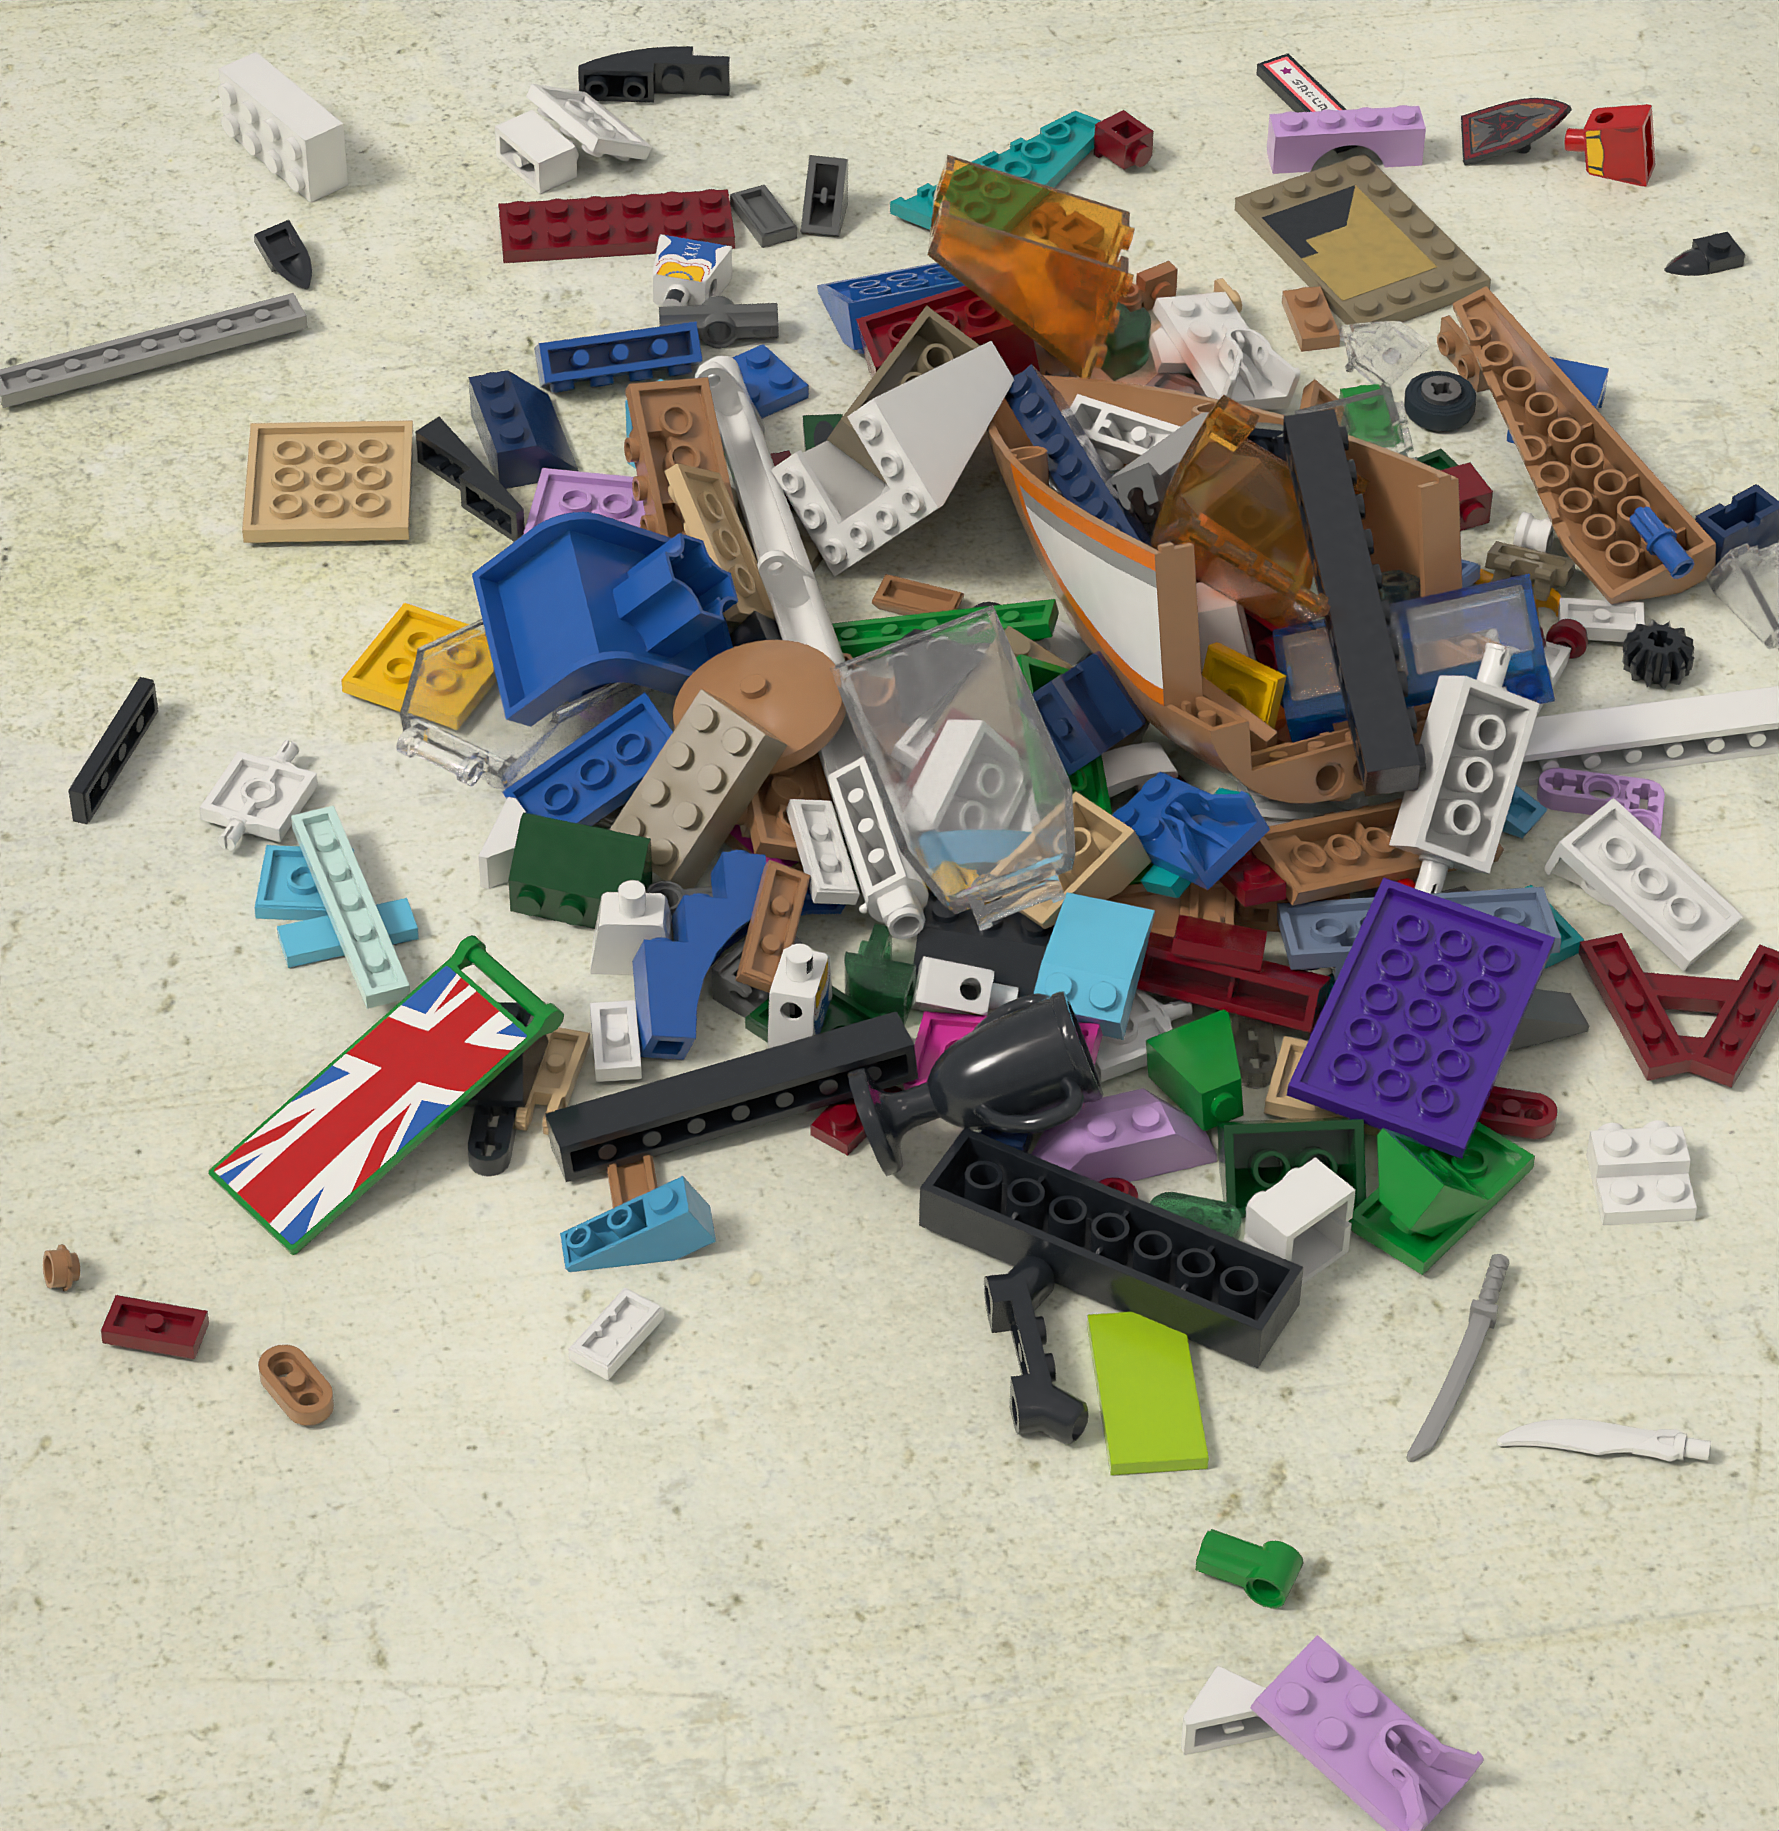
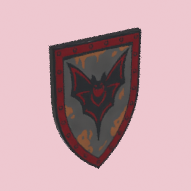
(1509, 127)

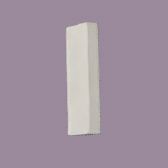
(822, 851)

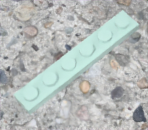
(350, 907)

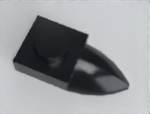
(285, 253)
(1708, 256)

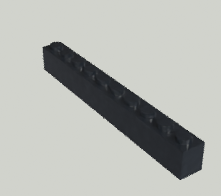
(1357, 617)

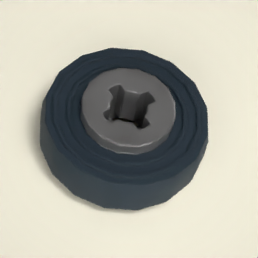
(1440, 400)

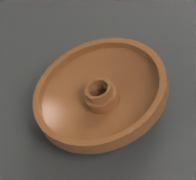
(780, 688)

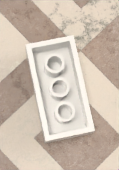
(283, 127)

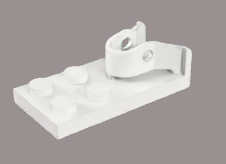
(1225, 352)
(1646, 882)

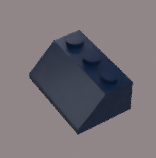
(517, 428)

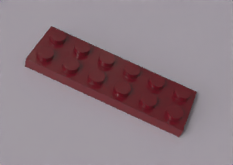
(611, 224)

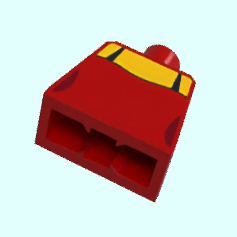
(1617, 143)

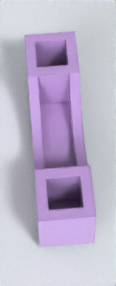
(1303, 137)

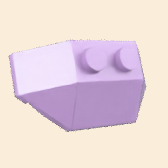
(1126, 1138)

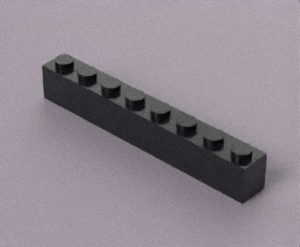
(728, 1096)

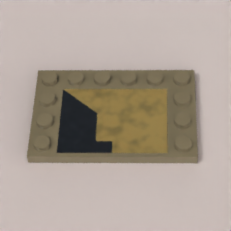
(1361, 243)

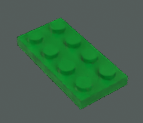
(1488, 1164)

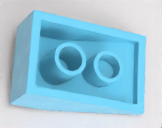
(1097, 959)

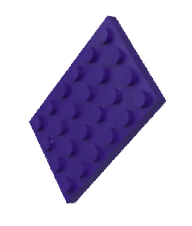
(1421, 1017)

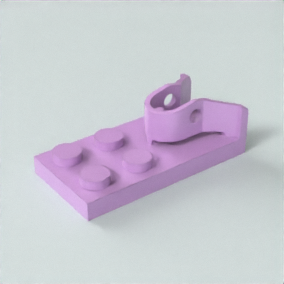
(1363, 1740)

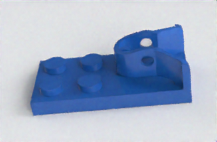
(596, 769)
(1191, 829)

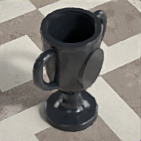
(1011, 1074)

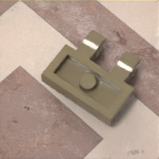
(1545, 568)

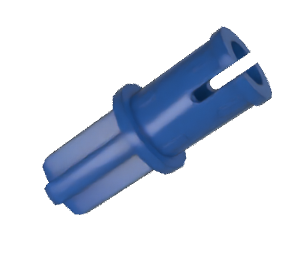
(1662, 542)

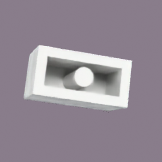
(536, 151)

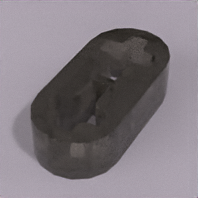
(1262, 1049)

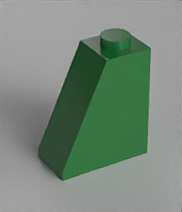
(1199, 1069)

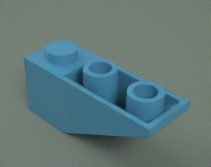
(642, 1231)

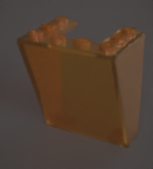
(1035, 257)

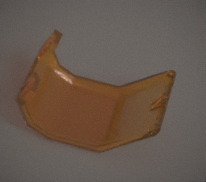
(1242, 520)

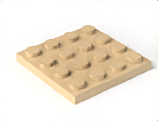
(328, 481)

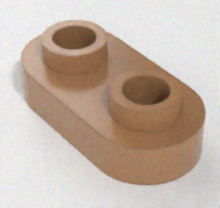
(301, 1394)

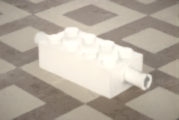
(1473, 762)

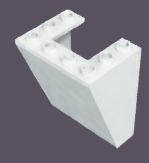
(920, 446)

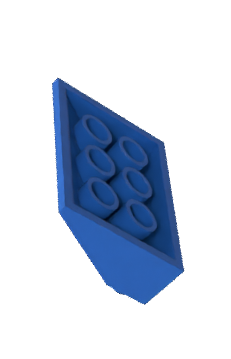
(878, 292)

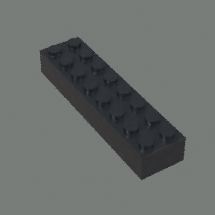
(1111, 1246)

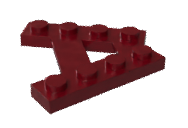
(1639, 1002)

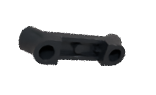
(1034, 1400)

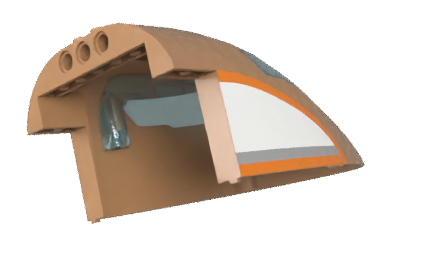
(1143, 601)

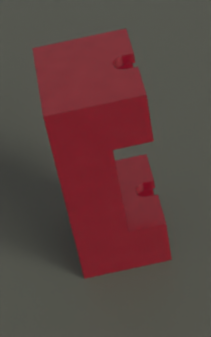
(962, 309)

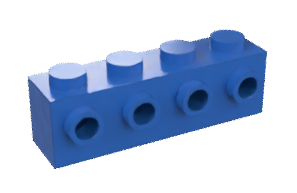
(618, 354)

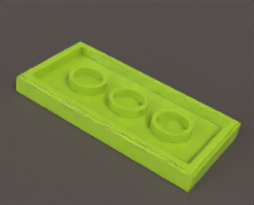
(1146, 1395)

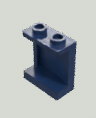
(1087, 711)

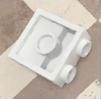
(1641, 1174)

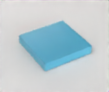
(287, 886)

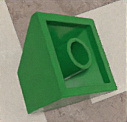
(1422, 1186)

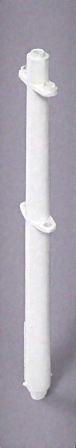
(888, 882)

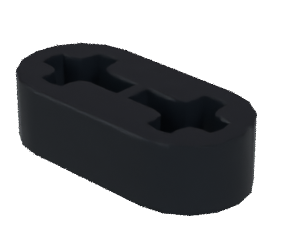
(483, 1135)

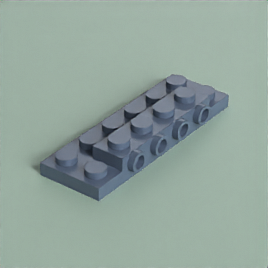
(1324, 931)

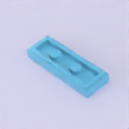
(317, 941)

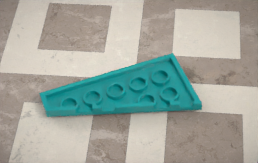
(1040, 159)

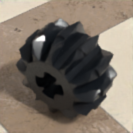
(1658, 654)

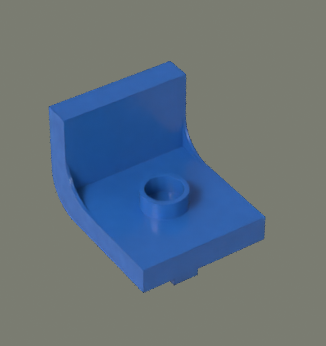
(598, 606)

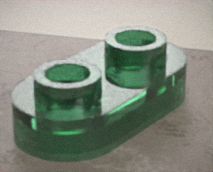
(1205, 1211)

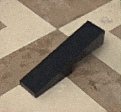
(480, 491)

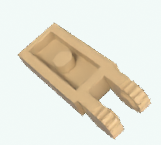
(556, 1075)

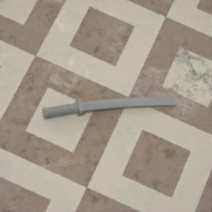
(1481, 1317)

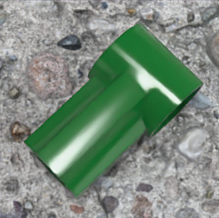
(1262, 1571)

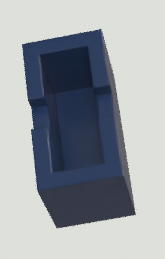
(1748, 519)

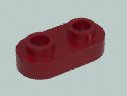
(1519, 1113)

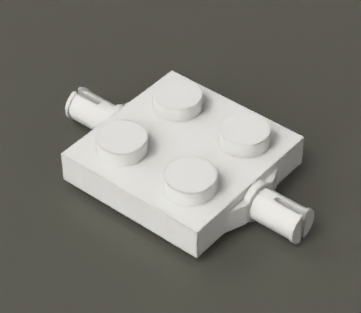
(258, 796)
(1146, 1020)

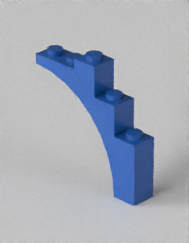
(672, 972)

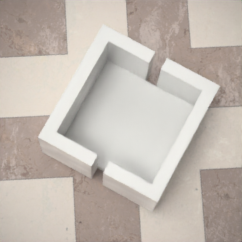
(1303, 1218)

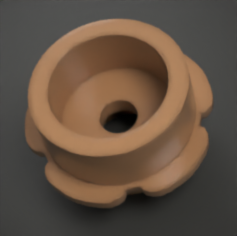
(60, 1268)

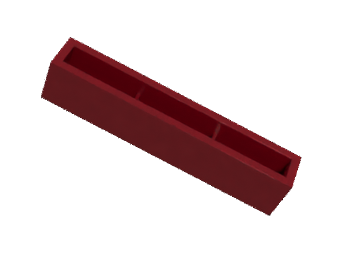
(1268, 995)

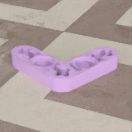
(1622, 788)

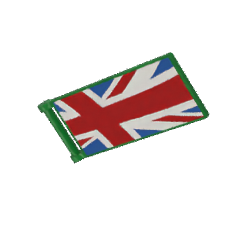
(381, 1098)

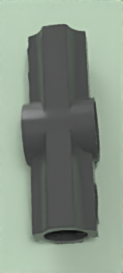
(723, 321)

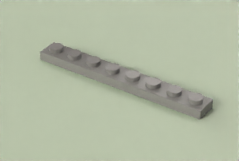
(150, 349)

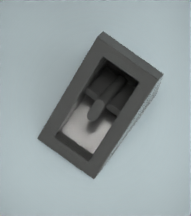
(825, 195)

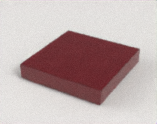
(1219, 943)

